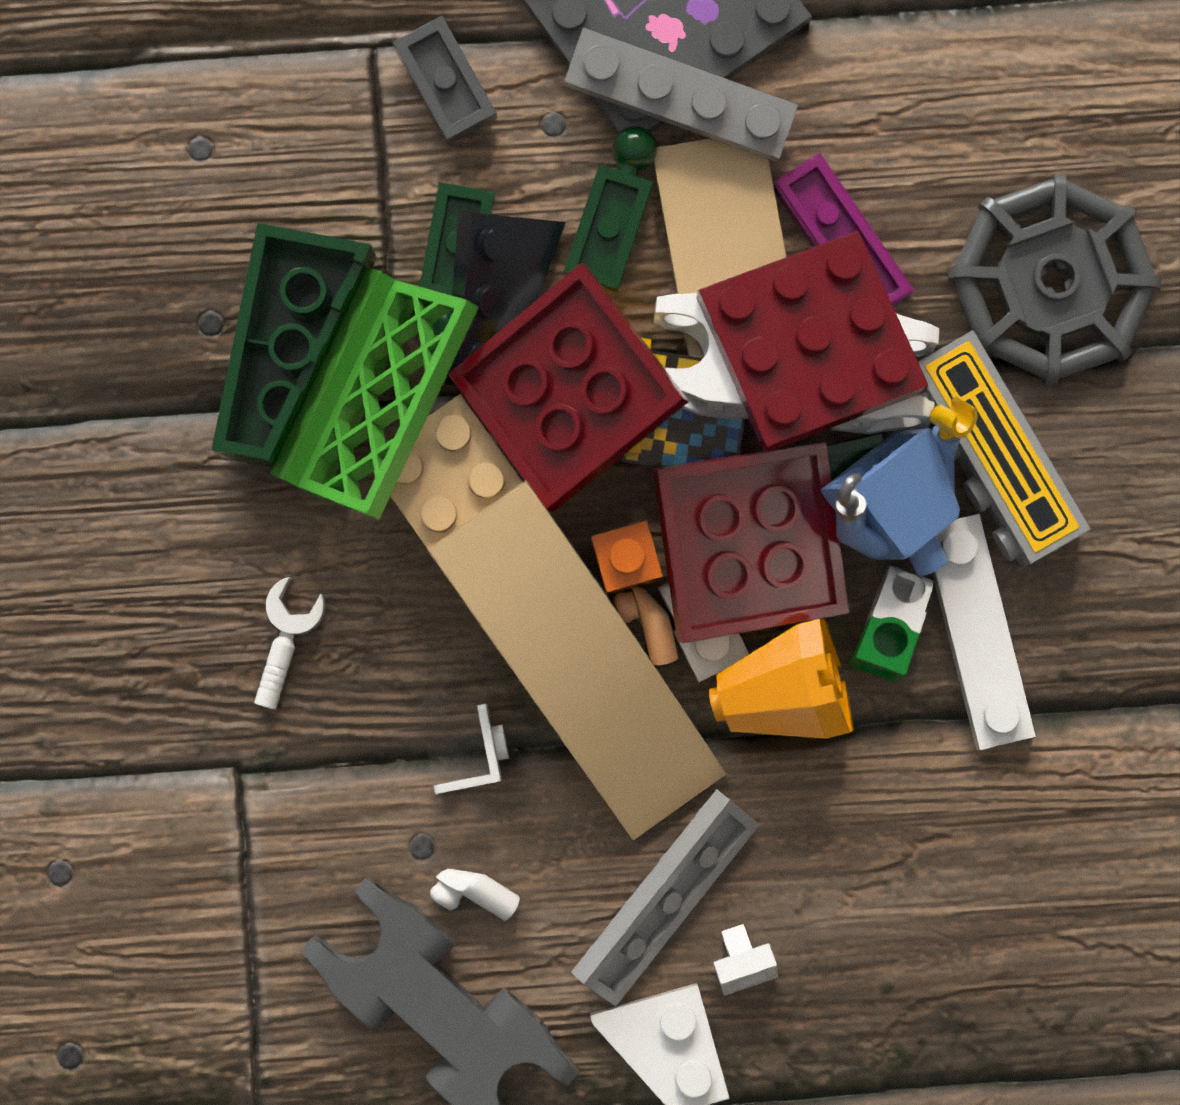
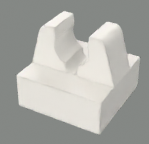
(744, 965)

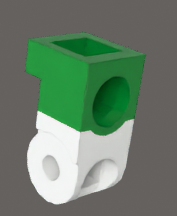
(892, 625)

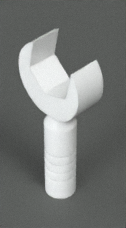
(283, 646)

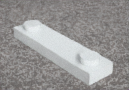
(980, 637)

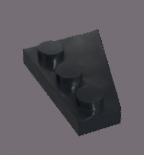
(499, 270)

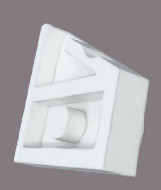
(667, 1045)

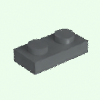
(445, 80)

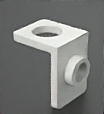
(495, 748)

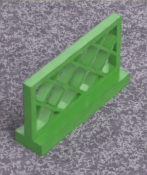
(355, 377)

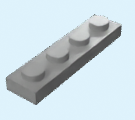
(680, 94)
(665, 898)

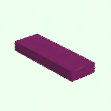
(828, 212)

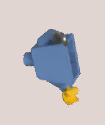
(903, 492)

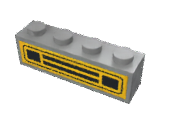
(1003, 456)

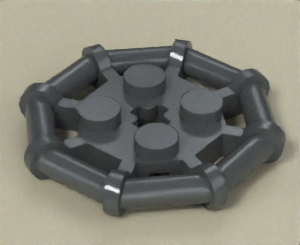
(1070, 249)

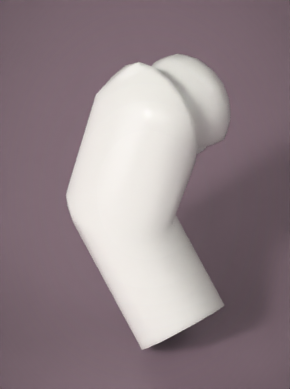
(477, 888)

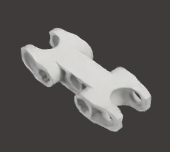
(715, 395)

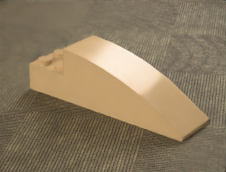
(551, 621)

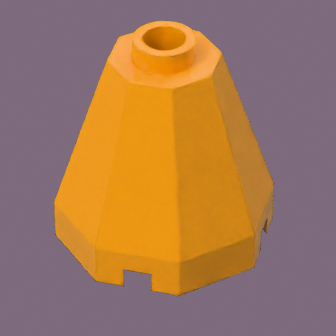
(786, 687)

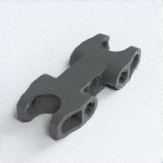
(406, 980)

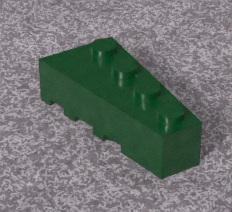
(285, 325)

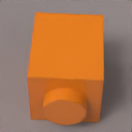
(626, 558)

